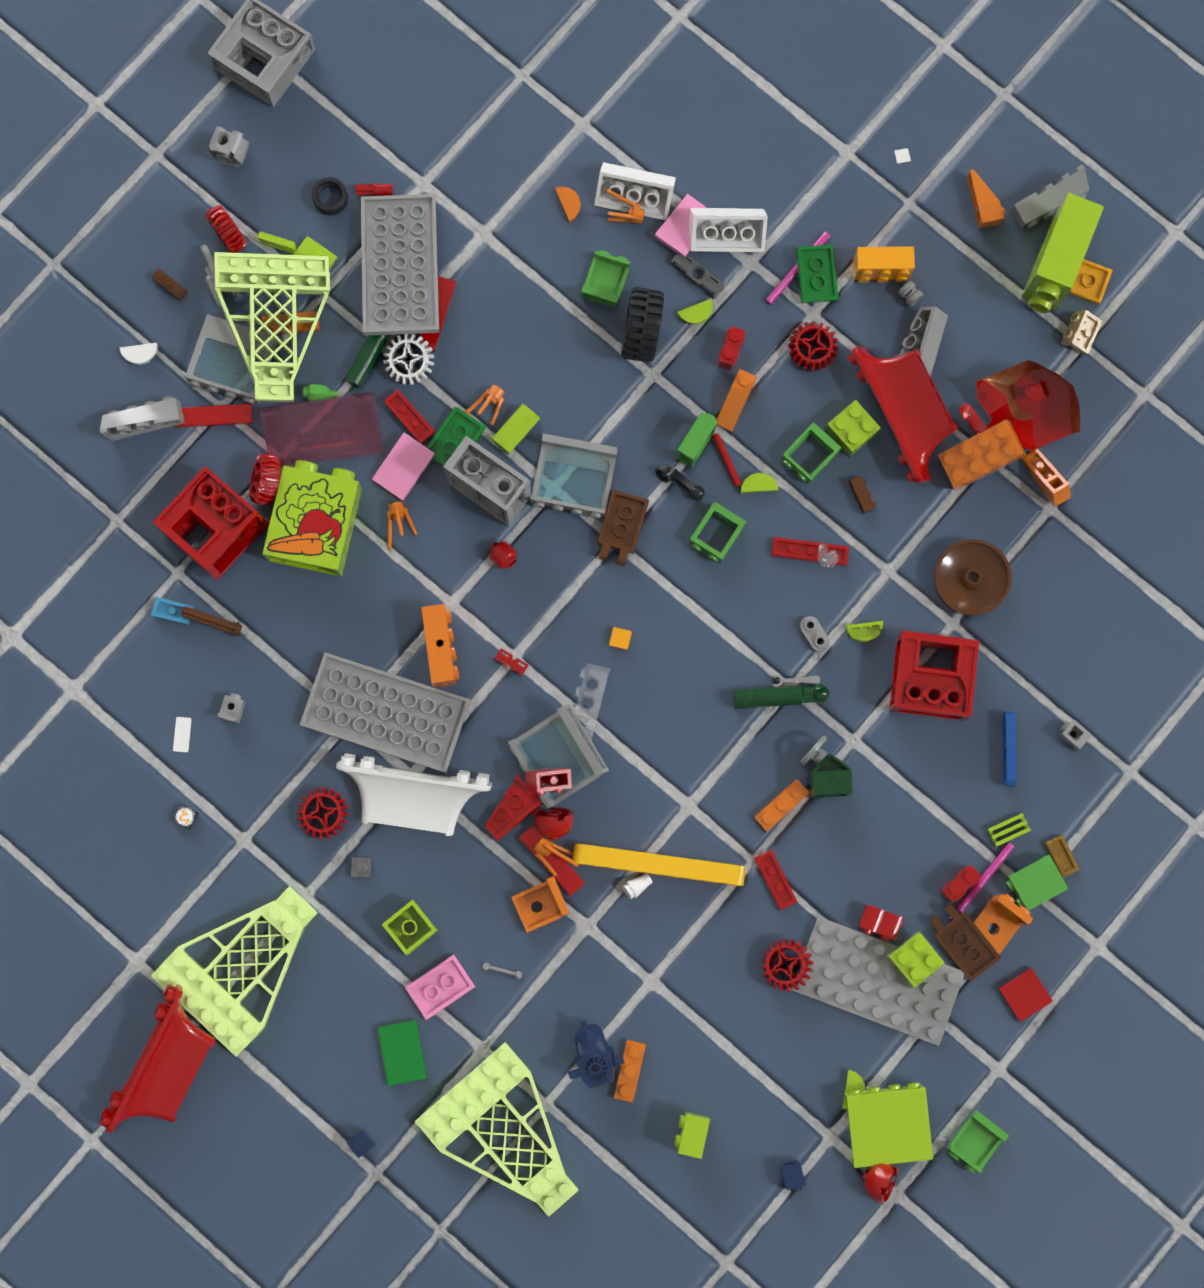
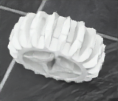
(407, 350)

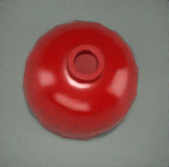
(554, 822)
(880, 1182)

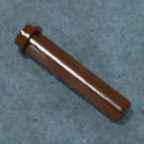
(212, 621)

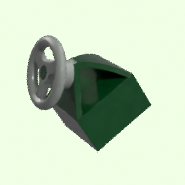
(830, 776)

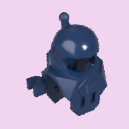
(594, 1056)

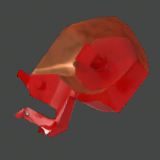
(1034, 401)

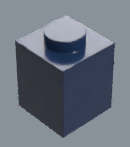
(361, 1143)
(792, 1176)

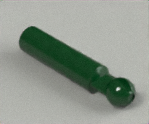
(365, 360)
(779, 696)

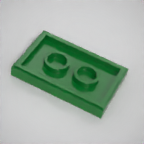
(817, 274)
(452, 433)
(402, 1052)

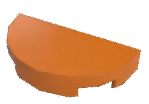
(570, 202)

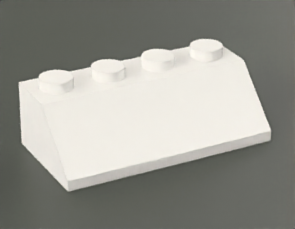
(639, 186)
(727, 229)

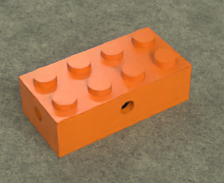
(982, 455)
(437, 633)

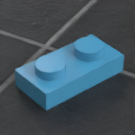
(169, 610)

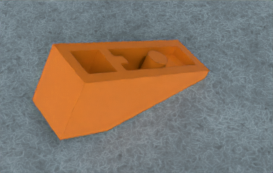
(985, 203)
(736, 400)
(1047, 478)

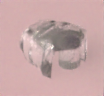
(827, 559)

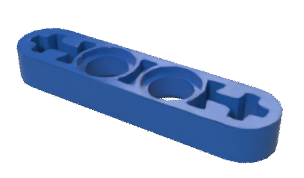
(1009, 749)

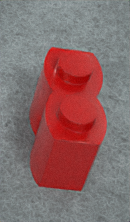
(730, 351)
(963, 880)
(880, 922)

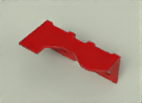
(507, 660)

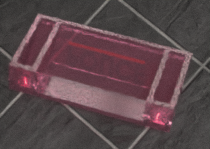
(323, 429)

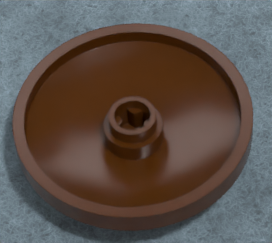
(972, 577)

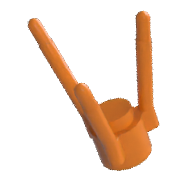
(634, 215)
(492, 396)
(397, 512)
(545, 847)

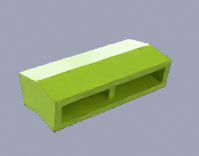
(515, 428)

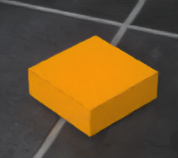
(620, 638)

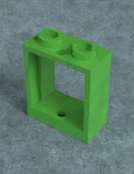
(696, 439)
(824, 440)
(728, 517)

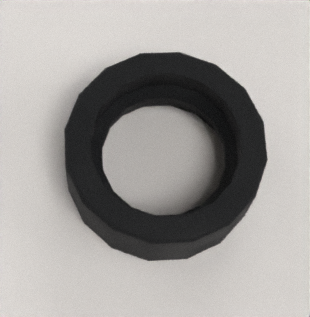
(330, 182)

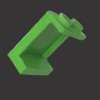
(606, 279)
(1036, 883)
(976, 1141)

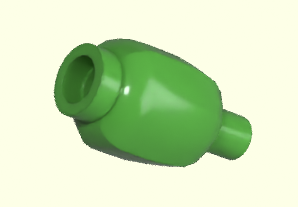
(318, 392)

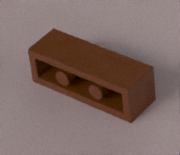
(169, 284)
(862, 494)

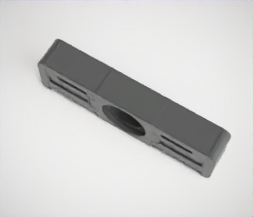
(708, 281)

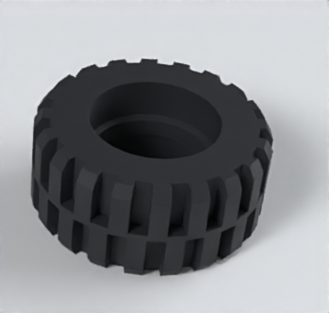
(642, 324)

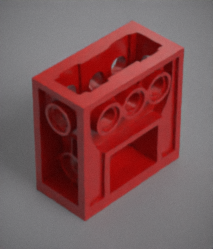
(199, 505)
(941, 683)

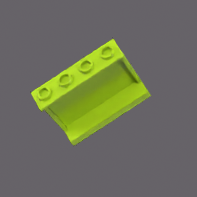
(889, 1125)

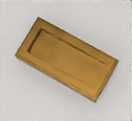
(1061, 856)

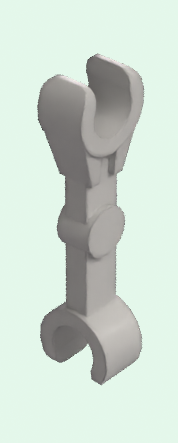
(811, 680)

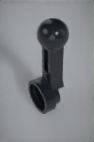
(667, 474)

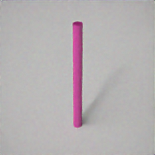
(792, 274)
(984, 878)

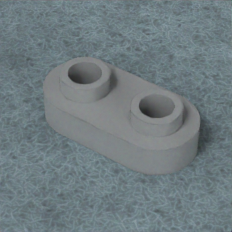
(813, 634)

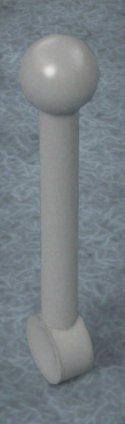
(486, 966)

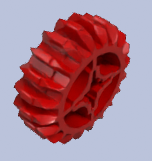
(226, 229)
(820, 349)
(265, 479)
(313, 815)
(779, 968)

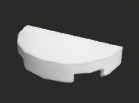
(140, 353)

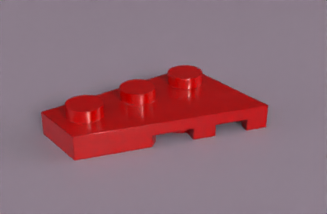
(512, 809)

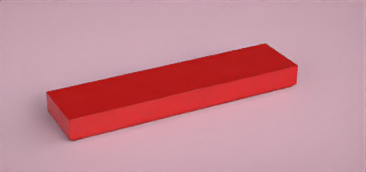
(445, 293)
(217, 415)
(806, 550)
(565, 874)

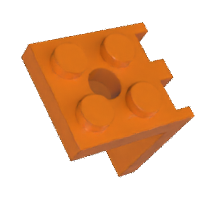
(551, 900)
(1006, 916)

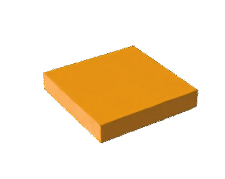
(1091, 282)

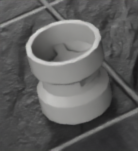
(910, 293)

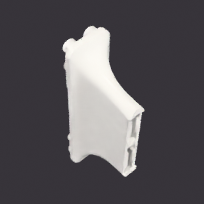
(411, 797)

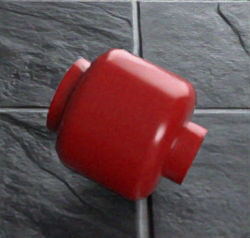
(503, 555)

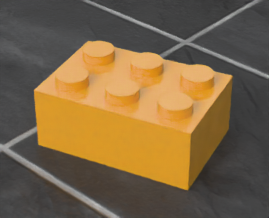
(883, 264)

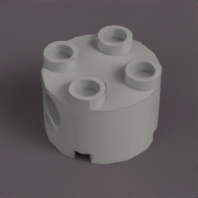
(228, 147)

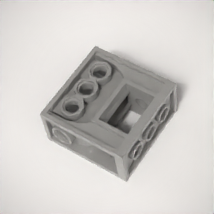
(269, 39)
(487, 481)

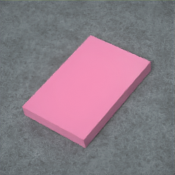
(675, 229)
(403, 466)
(440, 987)

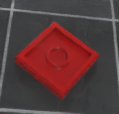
(1025, 994)

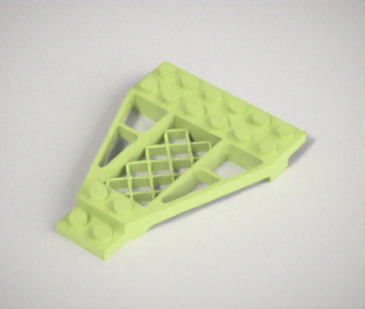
(271, 275)
(208, 999)
(473, 1098)

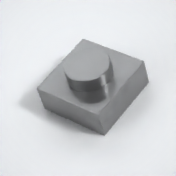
(361, 867)

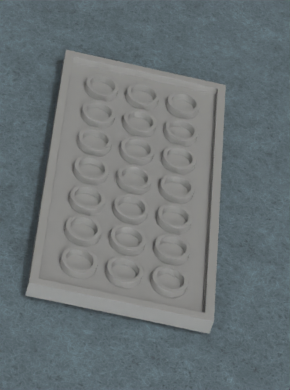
(399, 264)
(385, 712)
(858, 978)

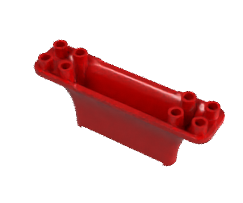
(909, 406)
(163, 1068)

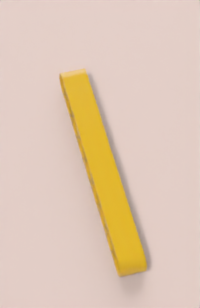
(659, 864)

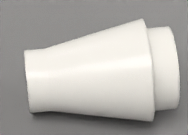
(636, 886)

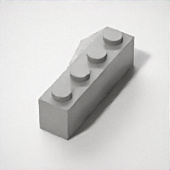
(1045, 204)
(926, 335)
(142, 419)

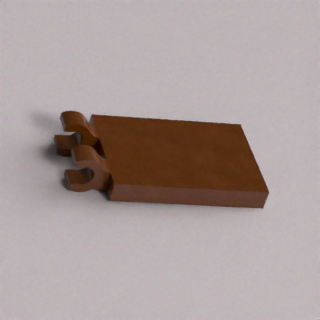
(622, 525)
(965, 943)

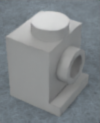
(235, 714)
(1081, 734)

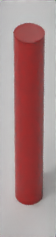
(726, 459)

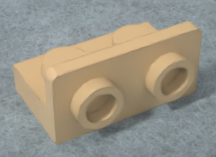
(1081, 331)

